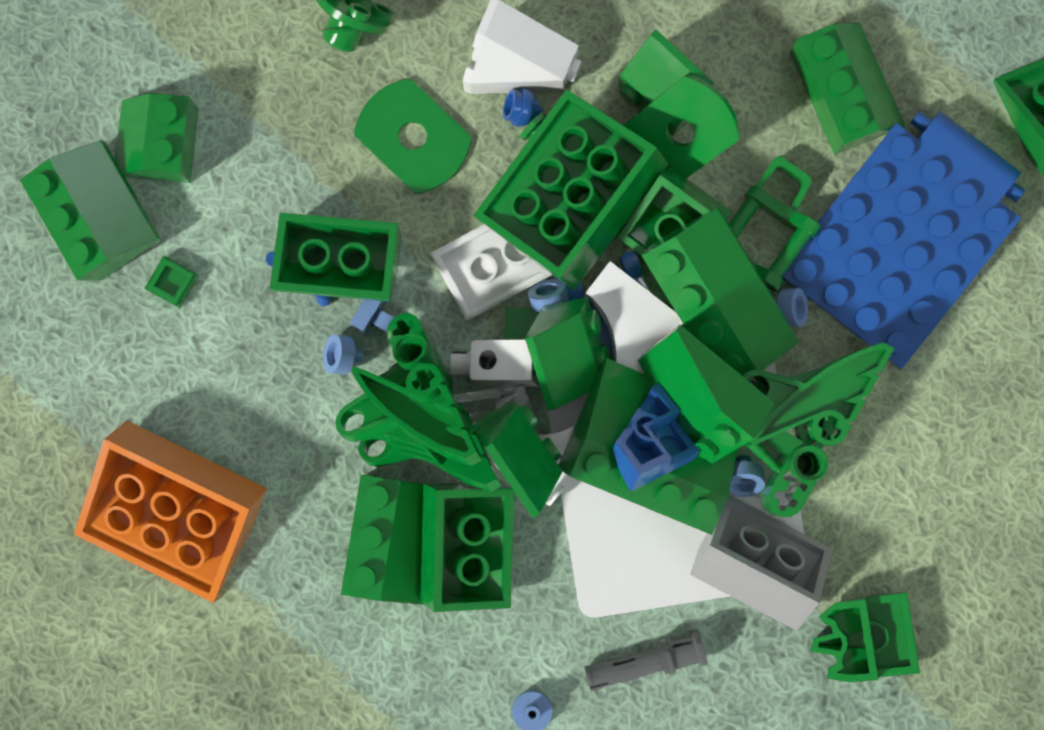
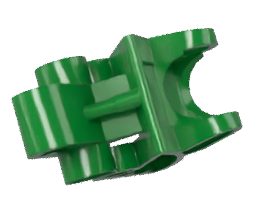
(820, 395)
(416, 411)

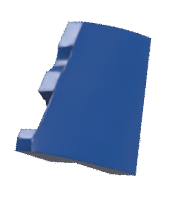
(653, 441)

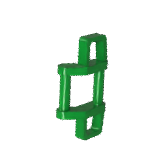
(802, 225)

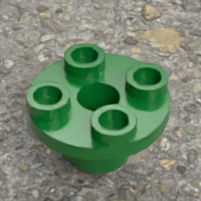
(351, 19)

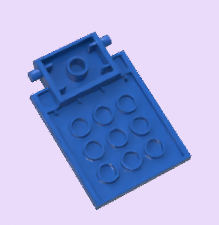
(908, 234)

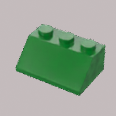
(845, 85)
(90, 211)
(335, 257)
(385, 542)
(466, 547)

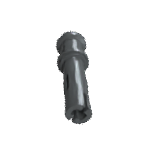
(664, 657)

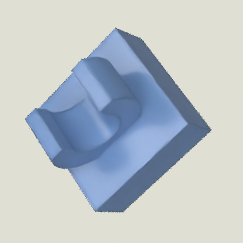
(371, 314)

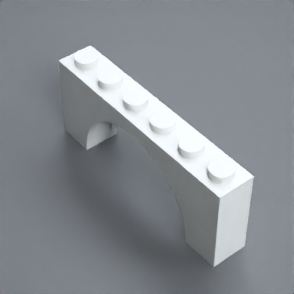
(634, 324)

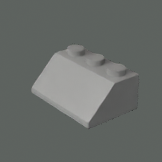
(763, 564)

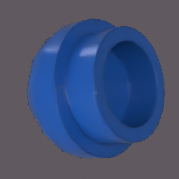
(521, 107)

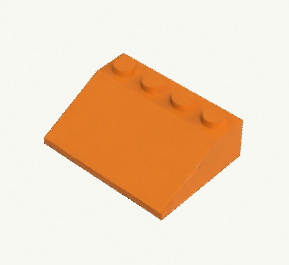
(168, 510)

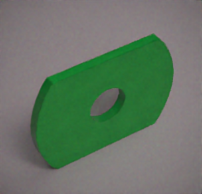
(700, 106)
(419, 168)

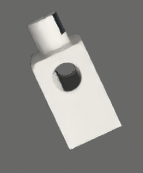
(512, 363)

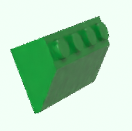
(720, 293)

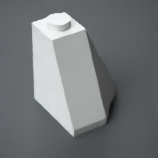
(518, 54)

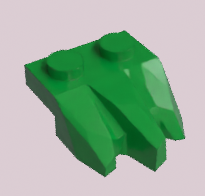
(869, 638)

